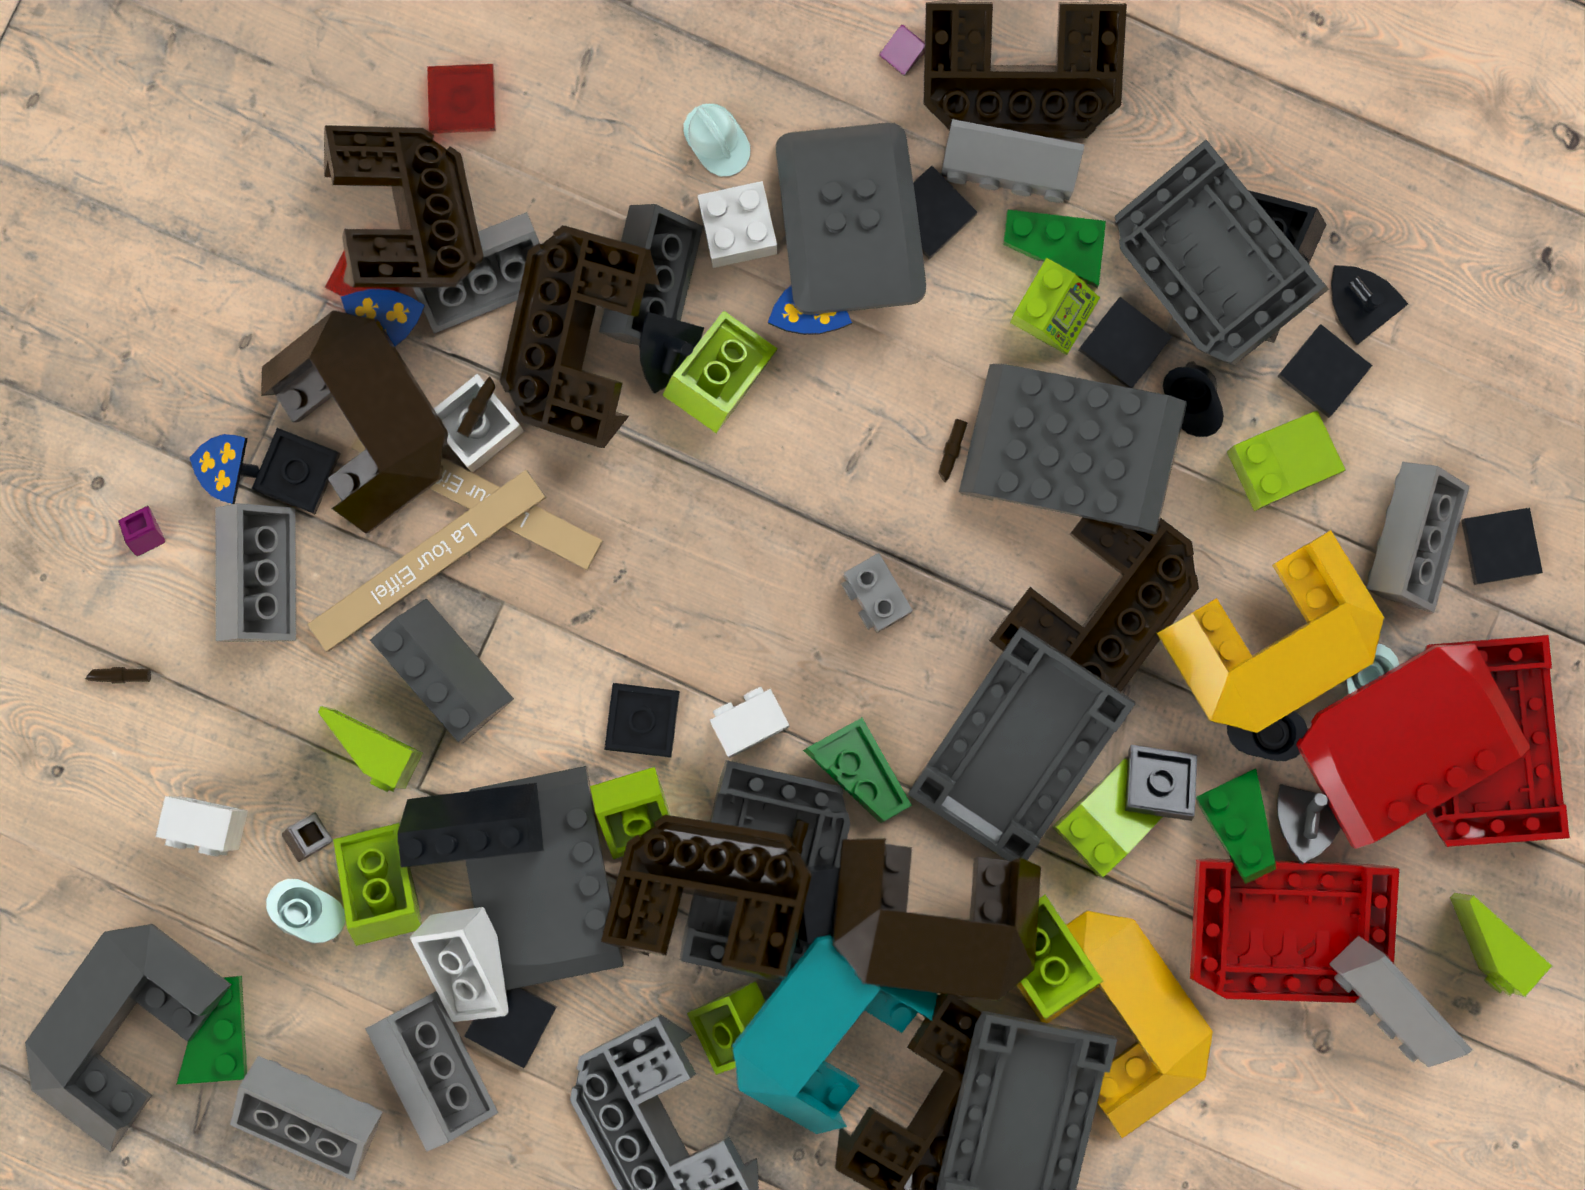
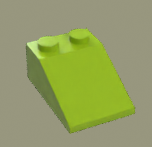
(719, 371)
(1285, 460)
(375, 753)
(1101, 827)
(374, 887)
(1498, 951)
(1061, 965)

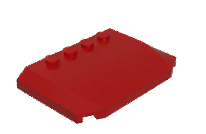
(1410, 741)
(1527, 795)
(1252, 931)

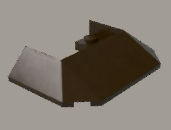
(1029, 99)
(432, 203)
(553, 326)
(381, 401)
(1124, 626)
(715, 862)
(932, 952)
(911, 1158)

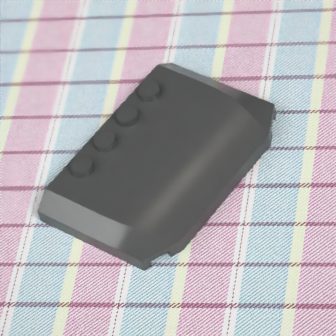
(1215, 257)
(770, 803)
(550, 901)

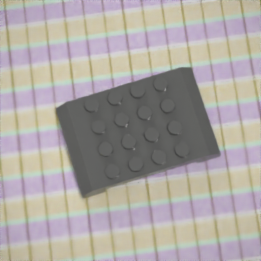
(1073, 446)
(1020, 746)
(1025, 1105)

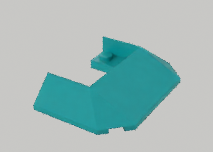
(801, 1023)

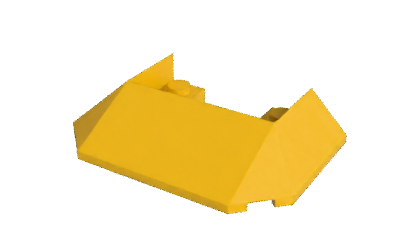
(1294, 670)
(1168, 1028)

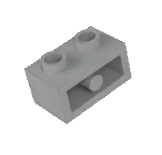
(876, 593)

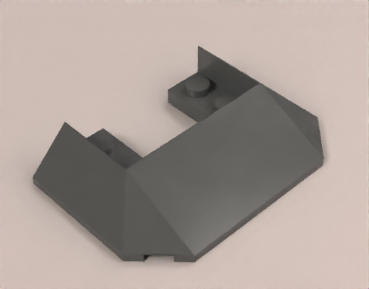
(67, 1043)
(629, 1124)

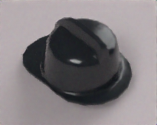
(1199, 390)
(1272, 743)

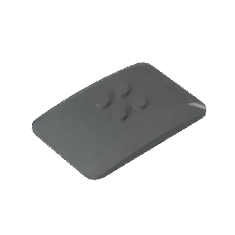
(850, 218)

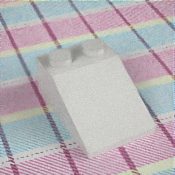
(463, 963)

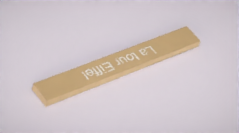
(533, 525)
(426, 560)

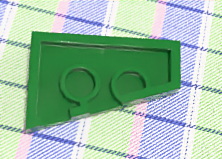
(1063, 239)
(861, 769)
(1240, 824)
(220, 1044)

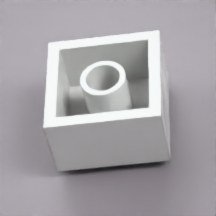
(737, 224)
(490, 433)
(749, 721)
(200, 823)

